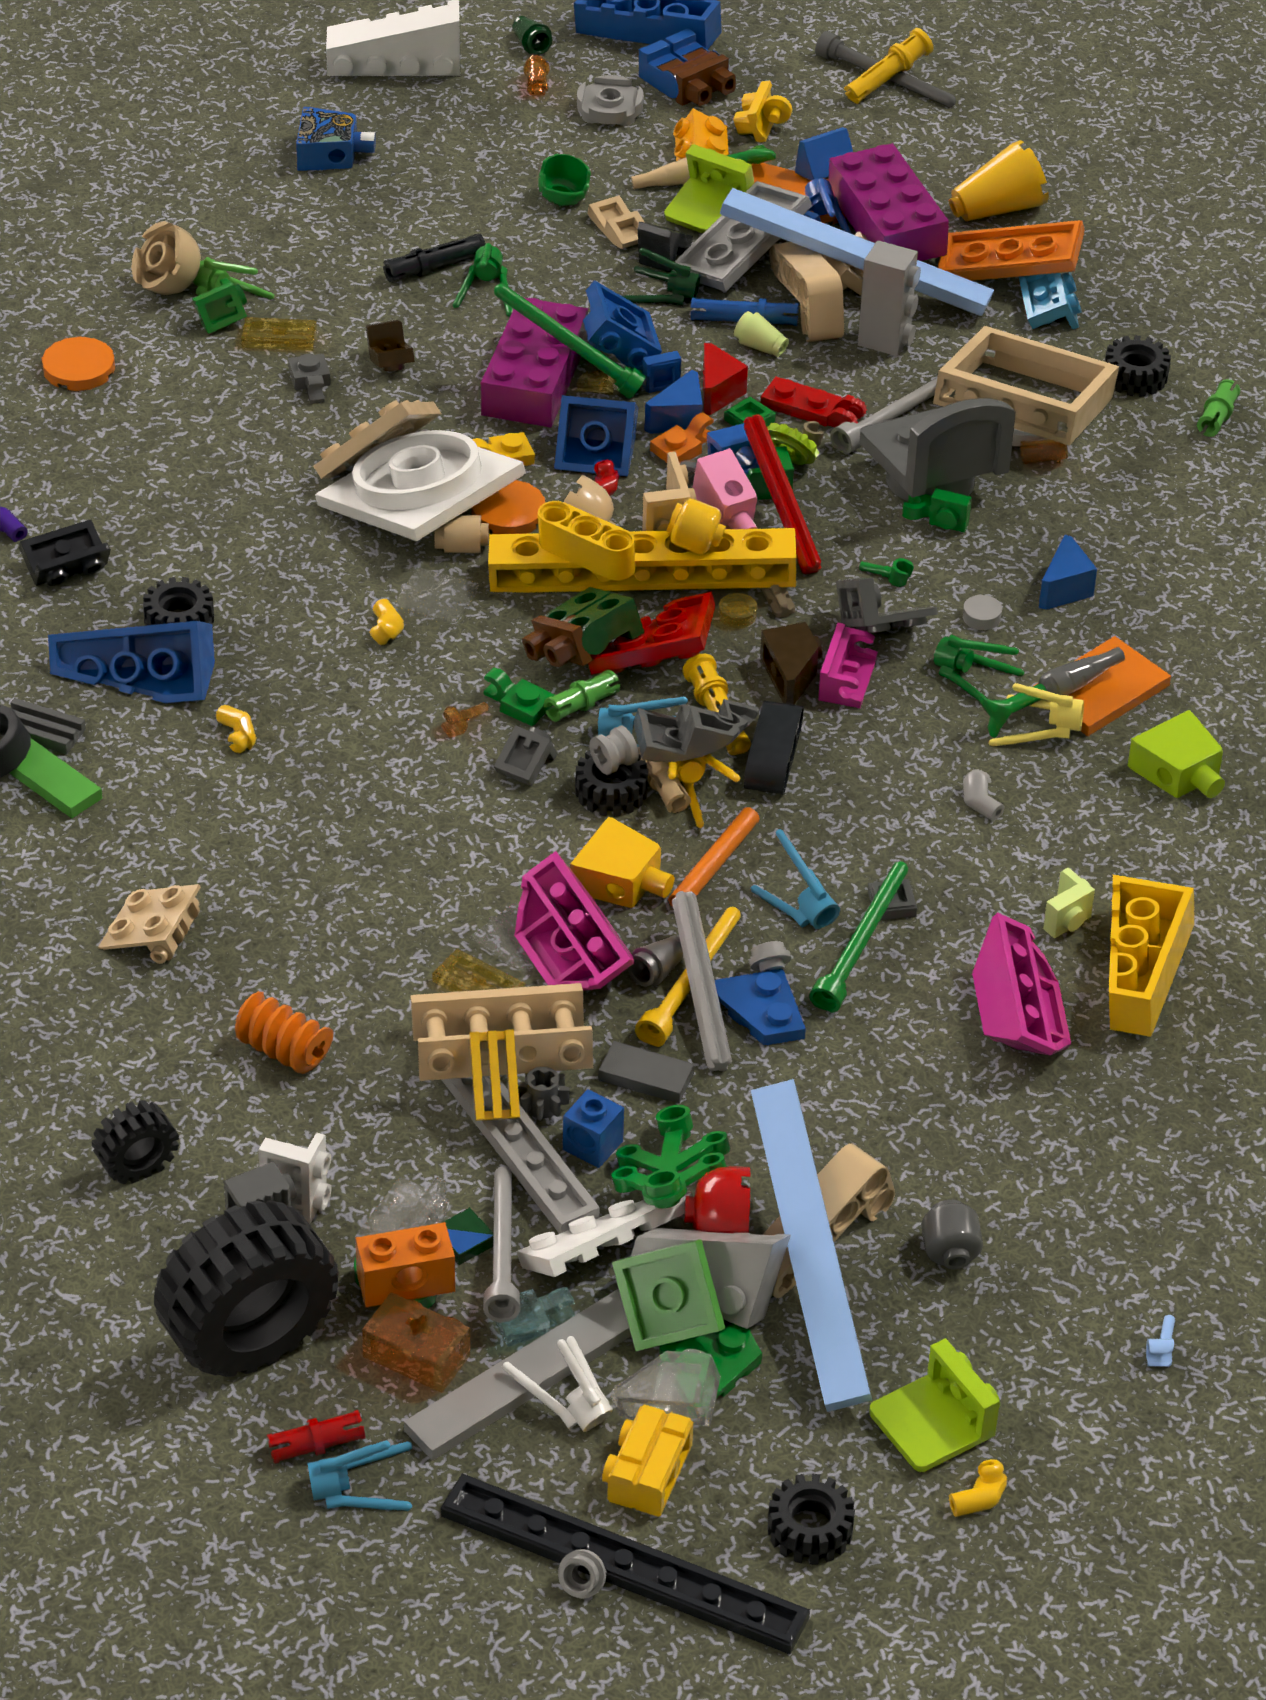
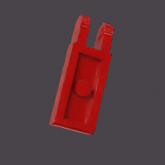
(812, 403)

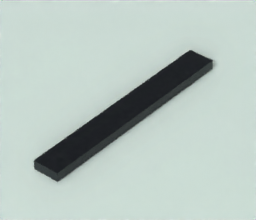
(628, 1563)

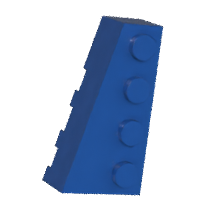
(648, 19)

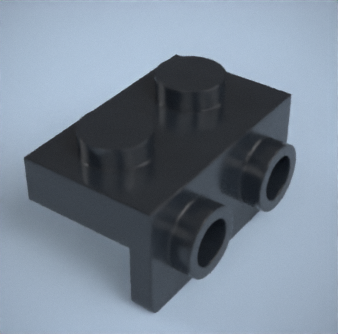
(64, 553)

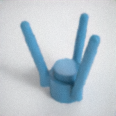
(622, 714)
(814, 902)
(331, 1477)

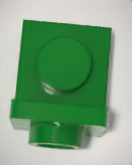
(221, 306)

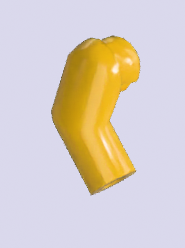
(389, 622)
(985, 1492)

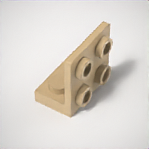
(659, 505)

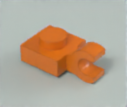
(685, 442)

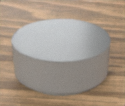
(982, 612)

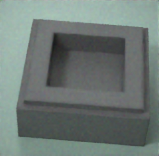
(902, 904)

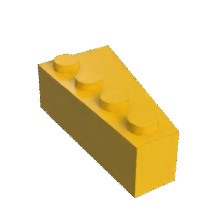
(1147, 944)

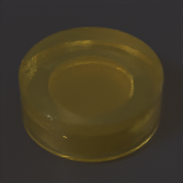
(737, 610)

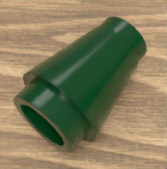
(532, 35)

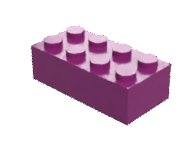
(888, 201)
(532, 367)

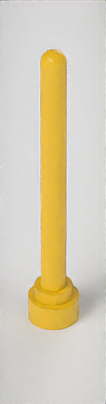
(656, 1024)

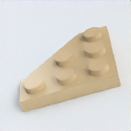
(395, 421)

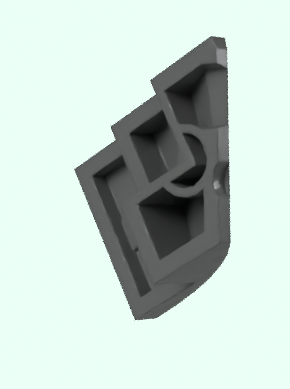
(691, 732)

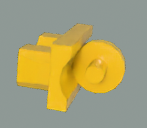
(761, 112)

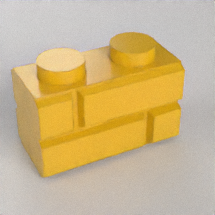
(648, 1460)

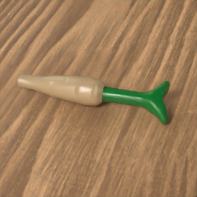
(678, 173)

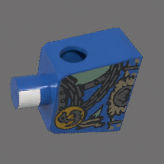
(330, 140)

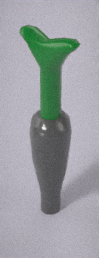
(1060, 680)

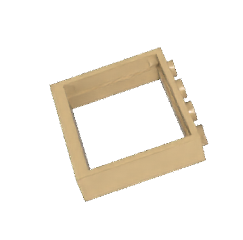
(1034, 412)

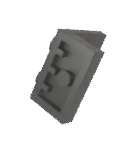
(860, 604)

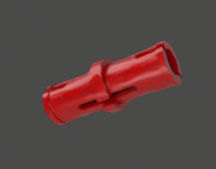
(316, 1436)

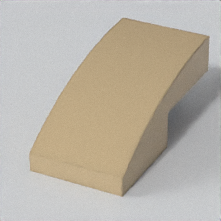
(616, 221)

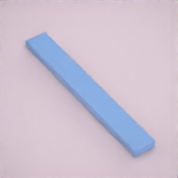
(848, 248)
(811, 1246)

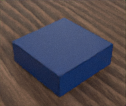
(661, 371)

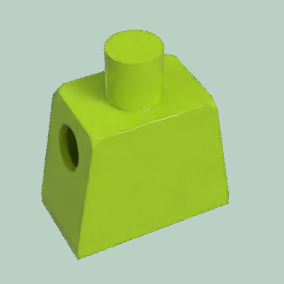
(1178, 757)

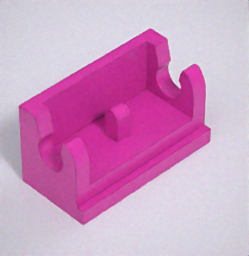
(847, 667)

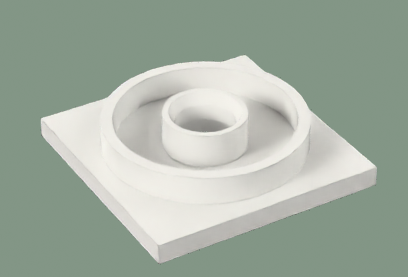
(419, 482)

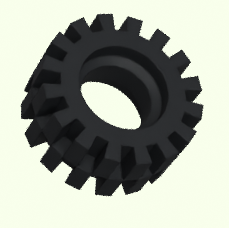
(1140, 364)
(178, 595)
(611, 796)
(135, 1142)
(807, 1540)

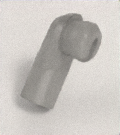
(976, 795)

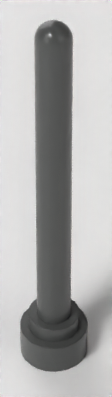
(830, 46)

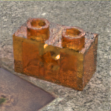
(416, 1342)

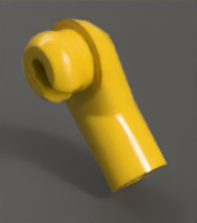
(240, 721)

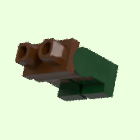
(582, 627)

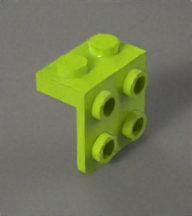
(709, 184)
(940, 1411)

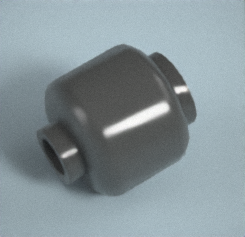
(952, 1234)

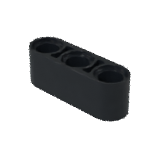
(773, 747)

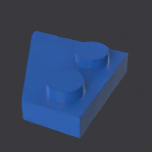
(763, 1005)

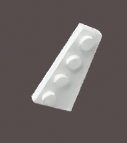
(550, 1251)

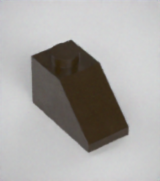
(790, 659)

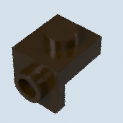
(388, 345)

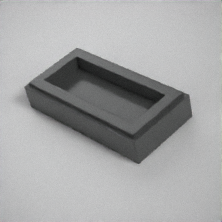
(646, 1072)

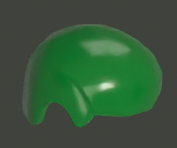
(564, 179)

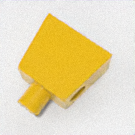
(621, 865)

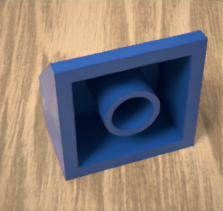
(595, 432)

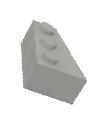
(740, 1265)

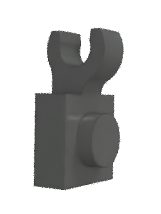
(310, 373)

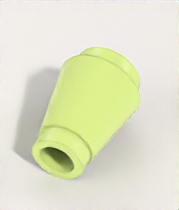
(759, 334)

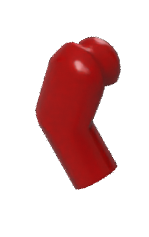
(606, 476)

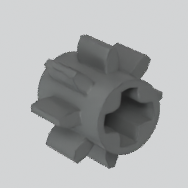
(543, 1092)

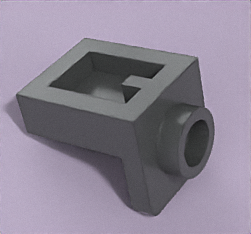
(525, 754)

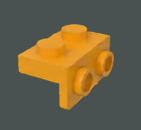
(701, 131)

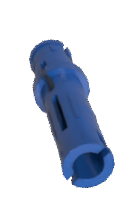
(733, 310)

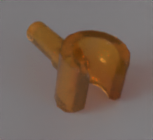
(456, 719)

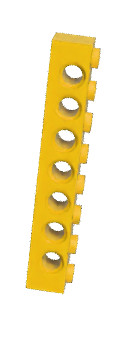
(741, 561)

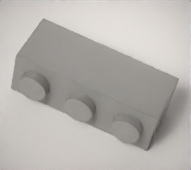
(888, 298)

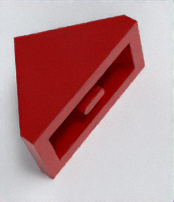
(722, 379)

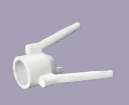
(587, 1402)

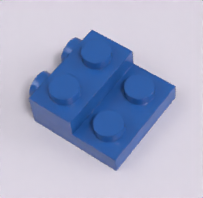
(619, 327)

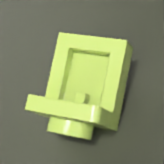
(1070, 906)

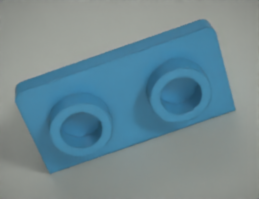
(1050, 298)

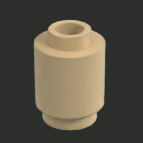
(462, 535)

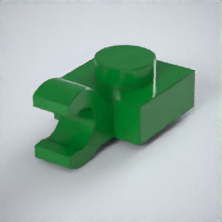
(943, 508)
(518, 701)

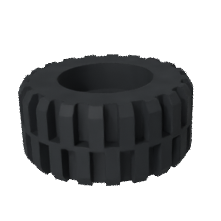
(245, 1288)

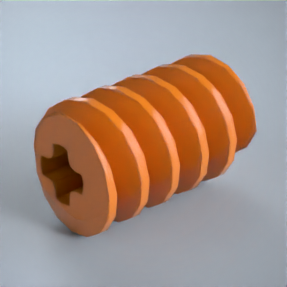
(282, 1034)

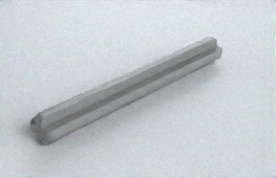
(701, 981)

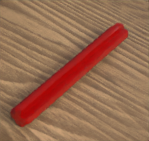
(782, 492)

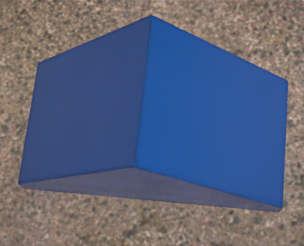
(674, 405)
(1068, 577)

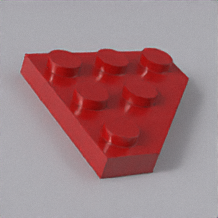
(674, 632)

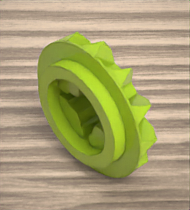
(799, 446)

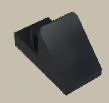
(661, 241)

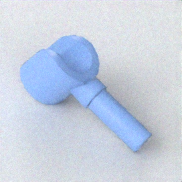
(1160, 1350)

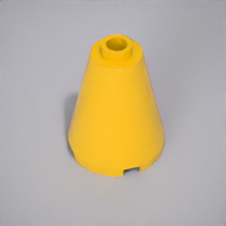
(1001, 185)

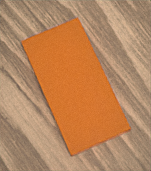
(1014, 251)

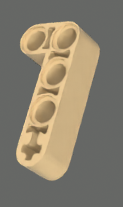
(814, 286)
(850, 1186)

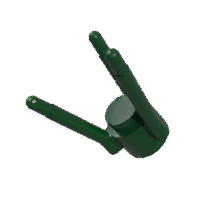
(681, 283)

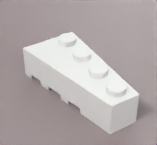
(397, 45)

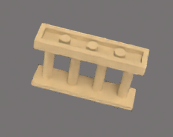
(544, 1021)

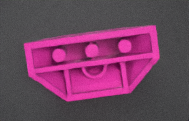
(566, 929)
(1018, 990)

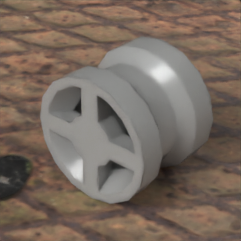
(614, 750)

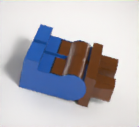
(685, 69)

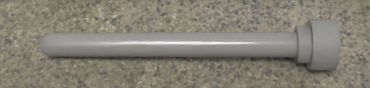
(847, 435)
(502, 1298)

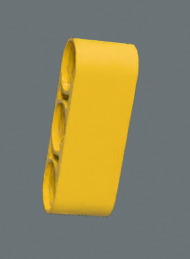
(586, 540)

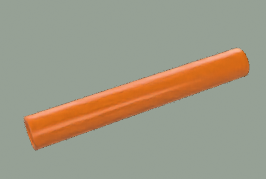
(718, 853)

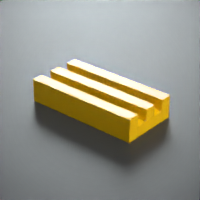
(492, 1038)

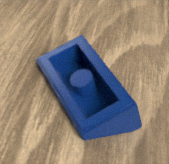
(815, 153)

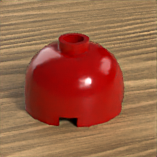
(720, 1202)

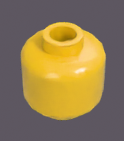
(696, 526)

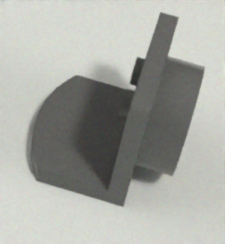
(943, 446)

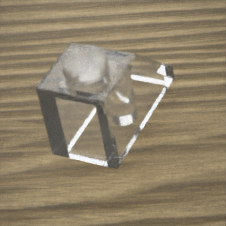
(672, 1382)

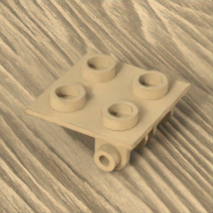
(154, 919)

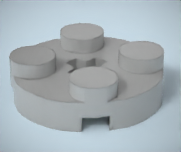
(610, 100)

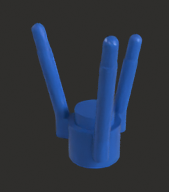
(824, 202)

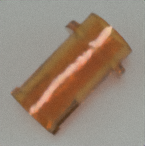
(536, 70)
(1042, 451)

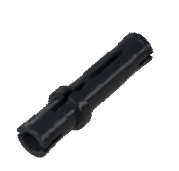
(424, 260)

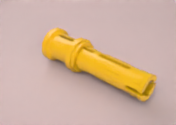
(899, 58)
(708, 680)

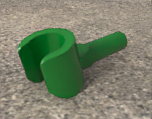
(897, 574)

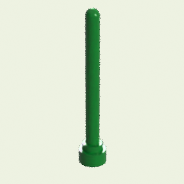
(624, 378)
(830, 990)

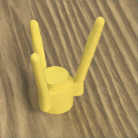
(1064, 713)

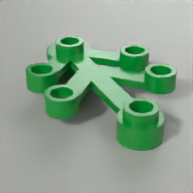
(665, 1185)

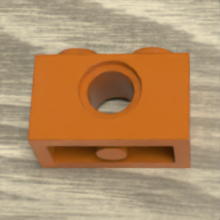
(405, 1262)

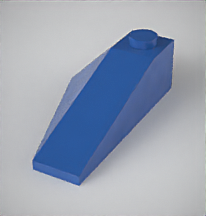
(156, 660)

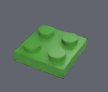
(668, 1295)

